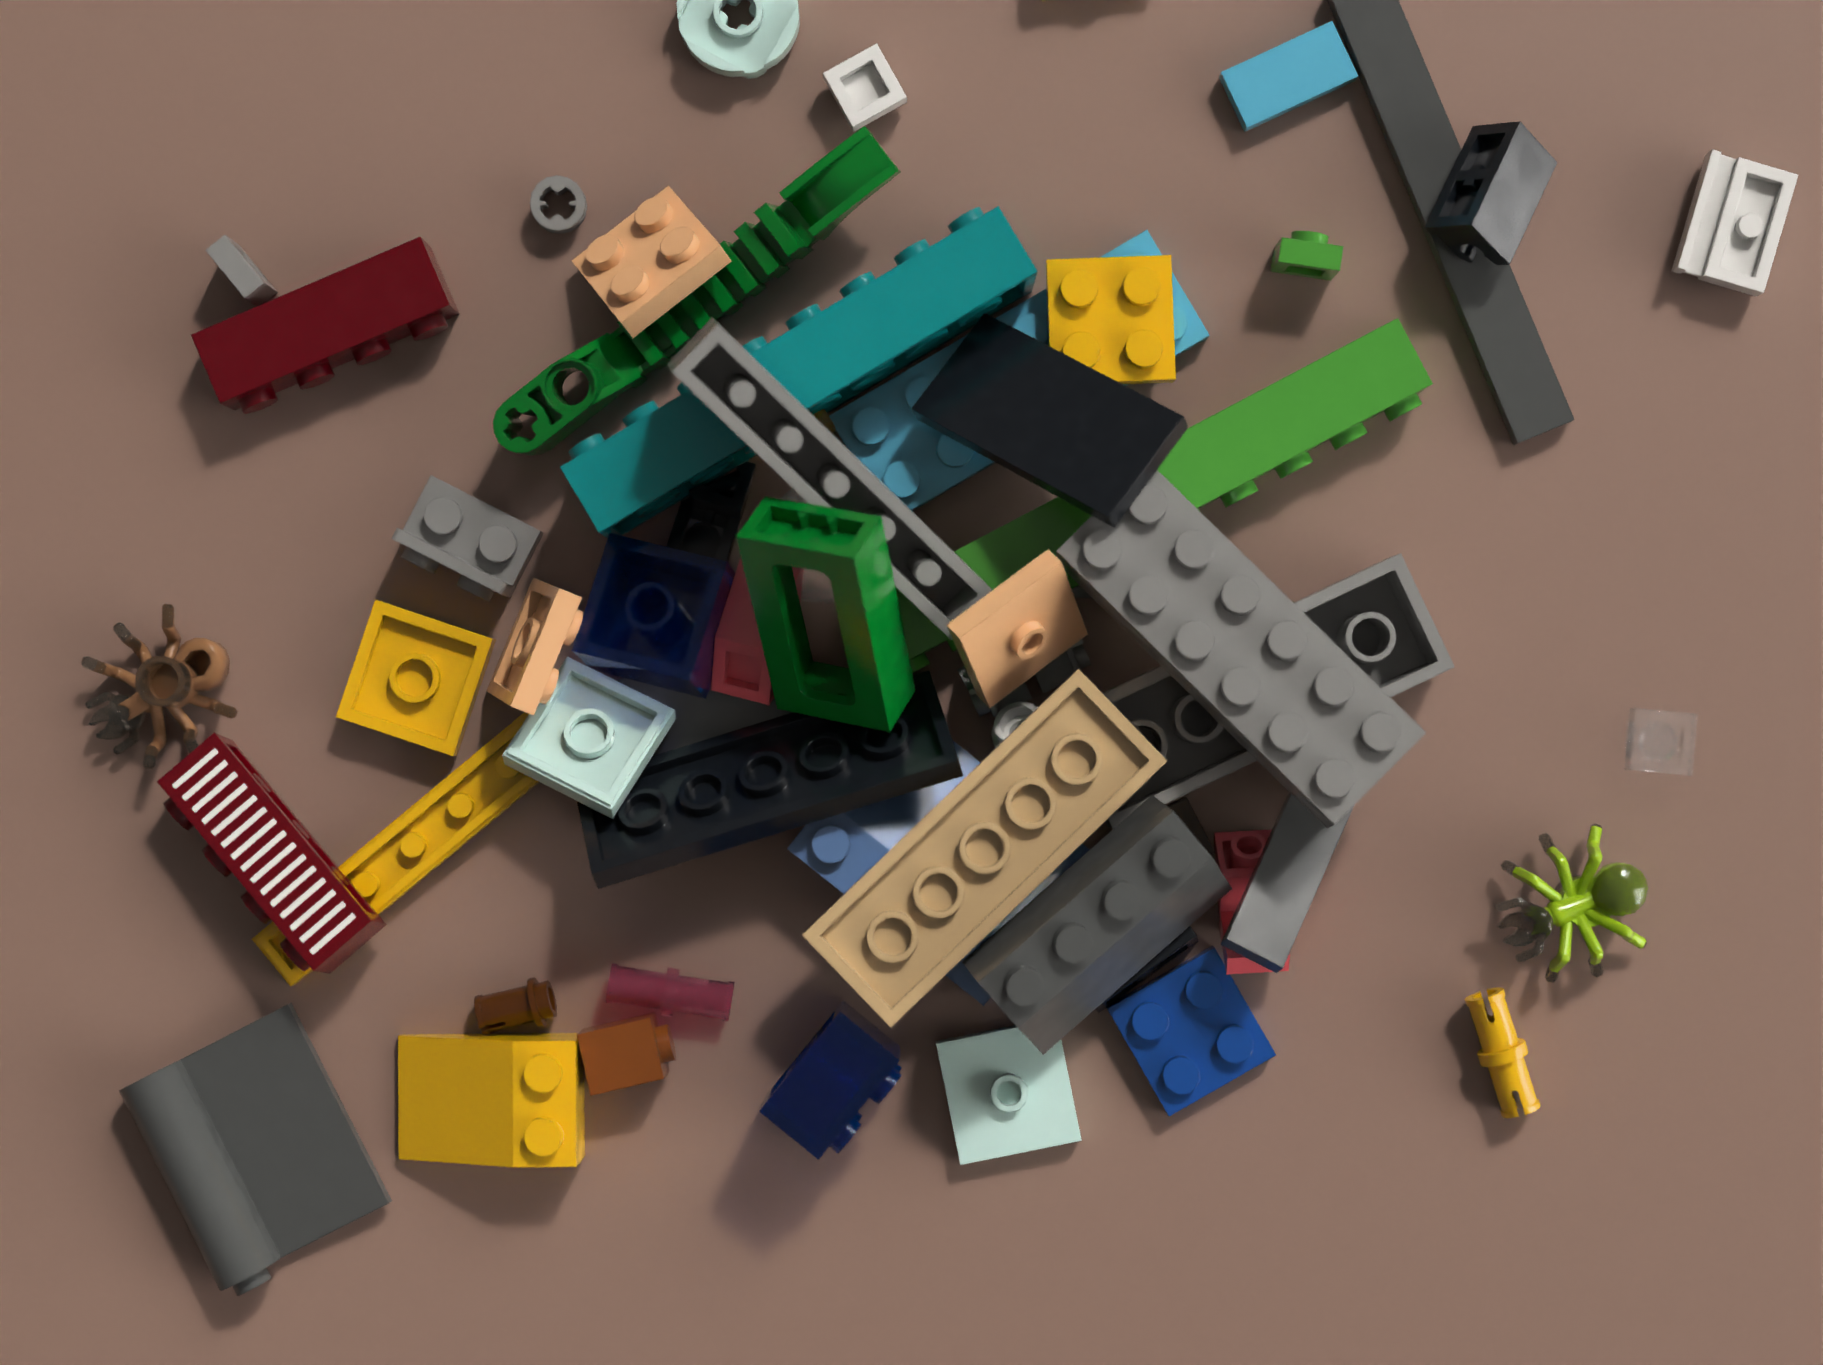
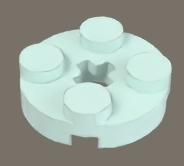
(744, 50)

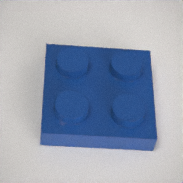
(1191, 1030)

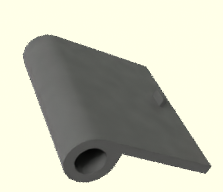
(255, 1148)

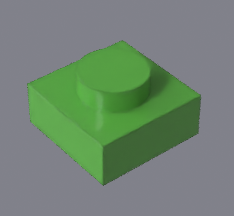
(1307, 256)

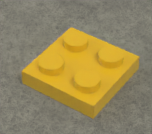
(1114, 315)
(415, 678)

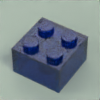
(654, 615)
(832, 1080)

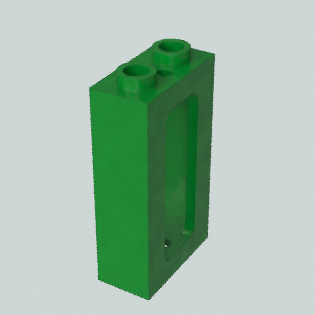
(856, 560)

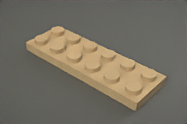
(984, 848)

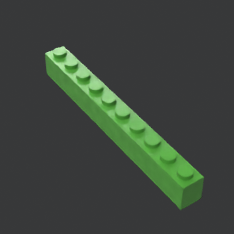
(1222, 454)

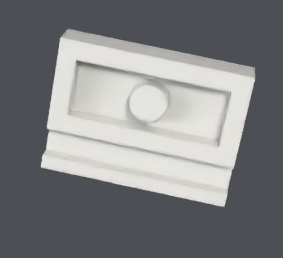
(1735, 223)

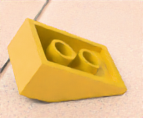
(491, 1099)

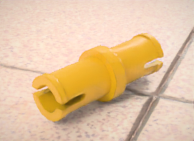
(1502, 1052)

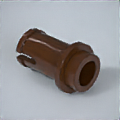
(516, 1006)

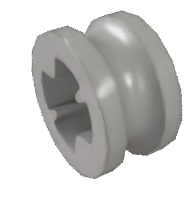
(559, 186)

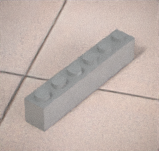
(823, 468)

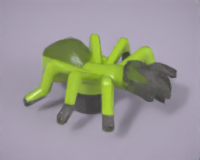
(1577, 900)

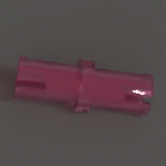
(669, 992)

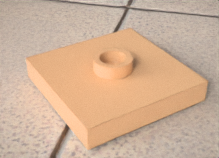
(1018, 628)

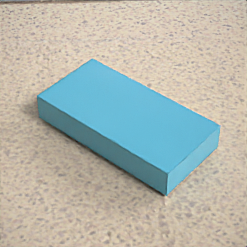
(1288, 76)

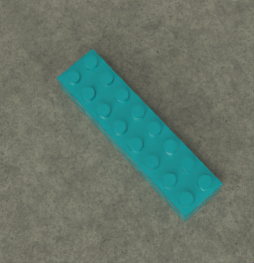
(820, 361)

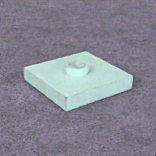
(590, 738)
(1006, 1094)

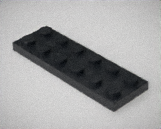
(765, 784)

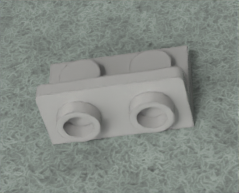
(468, 538)

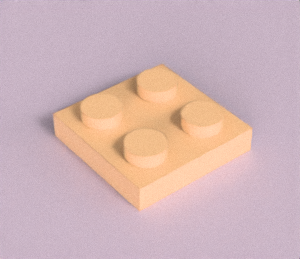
(651, 261)
(527, 663)

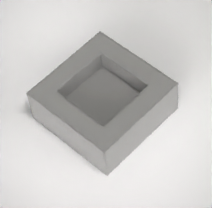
(241, 271)

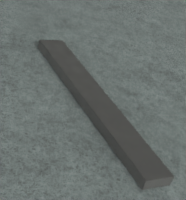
(1425, 155)

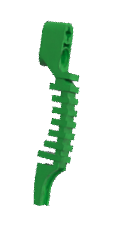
(618, 362)

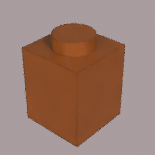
(626, 1053)

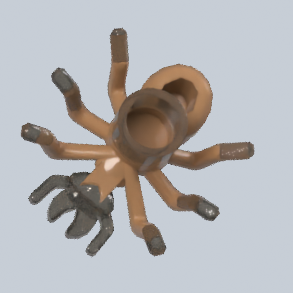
(160, 683)

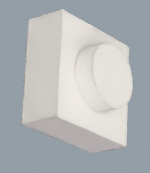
(865, 87)

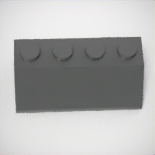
(1098, 924)

